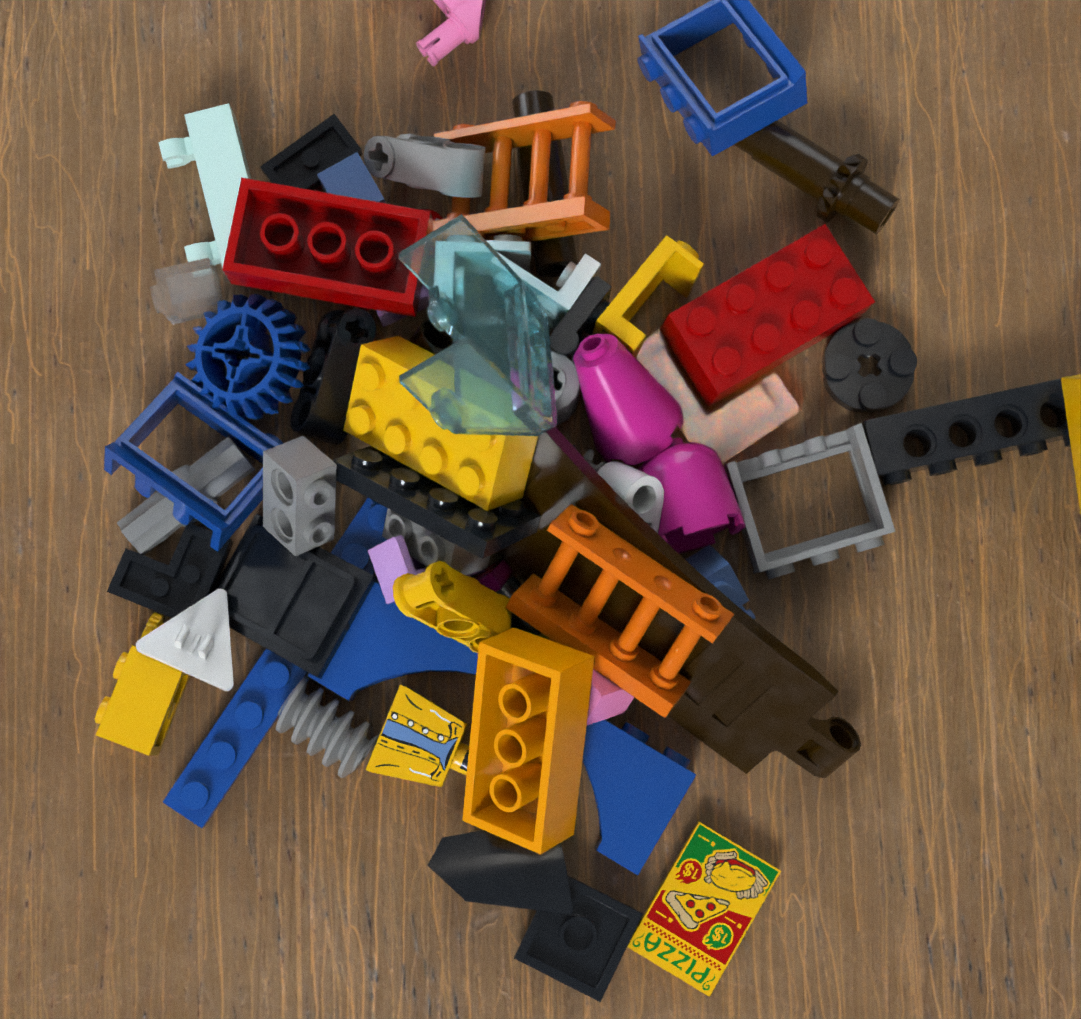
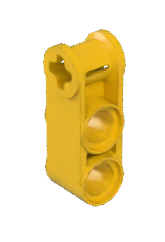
(452, 604)

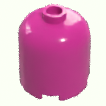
(695, 496)

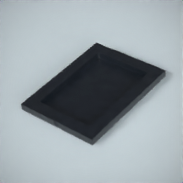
(290, 601)

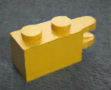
(142, 699)

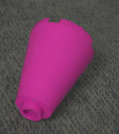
(624, 403)

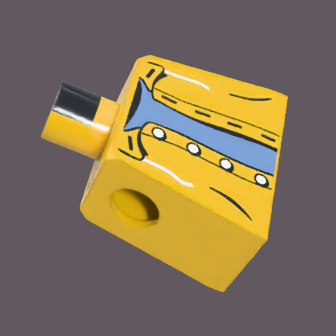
(419, 741)

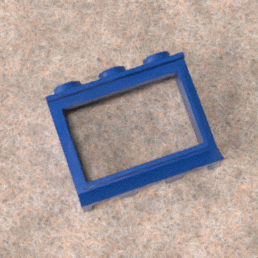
(680, 94)
(153, 476)

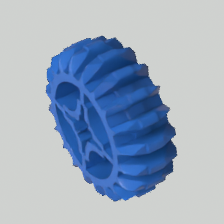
(241, 331)

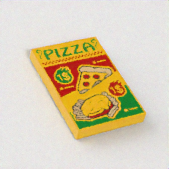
(703, 908)

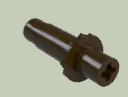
(834, 183)
(554, 253)

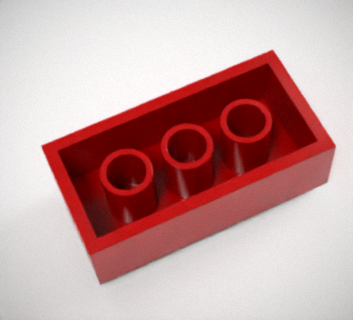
(324, 246)
(766, 314)

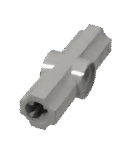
(210, 475)

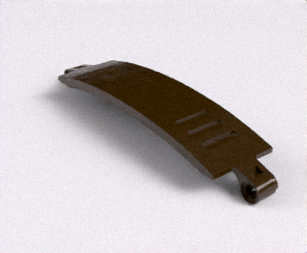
(745, 687)

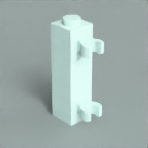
(221, 163)

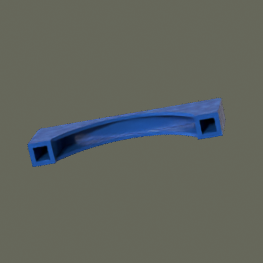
(630, 781)

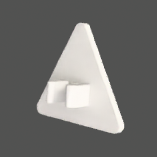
(196, 641)

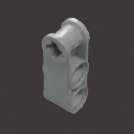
(428, 163)

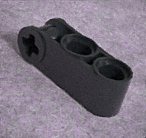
(329, 381)

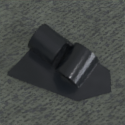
(502, 873)

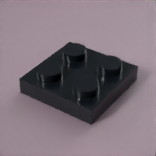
(580, 946)

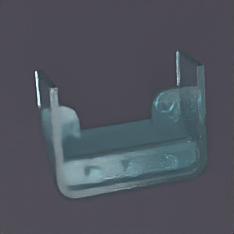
(500, 358)

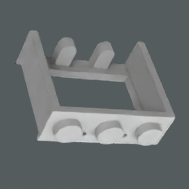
(825, 547)

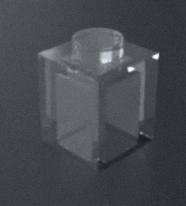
(186, 290)

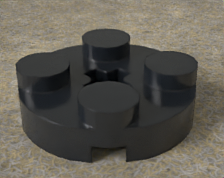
(894, 360)

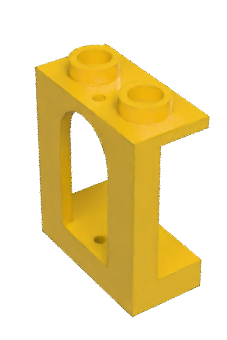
(670, 261)

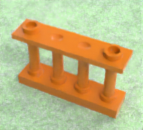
(537, 216)
(618, 654)

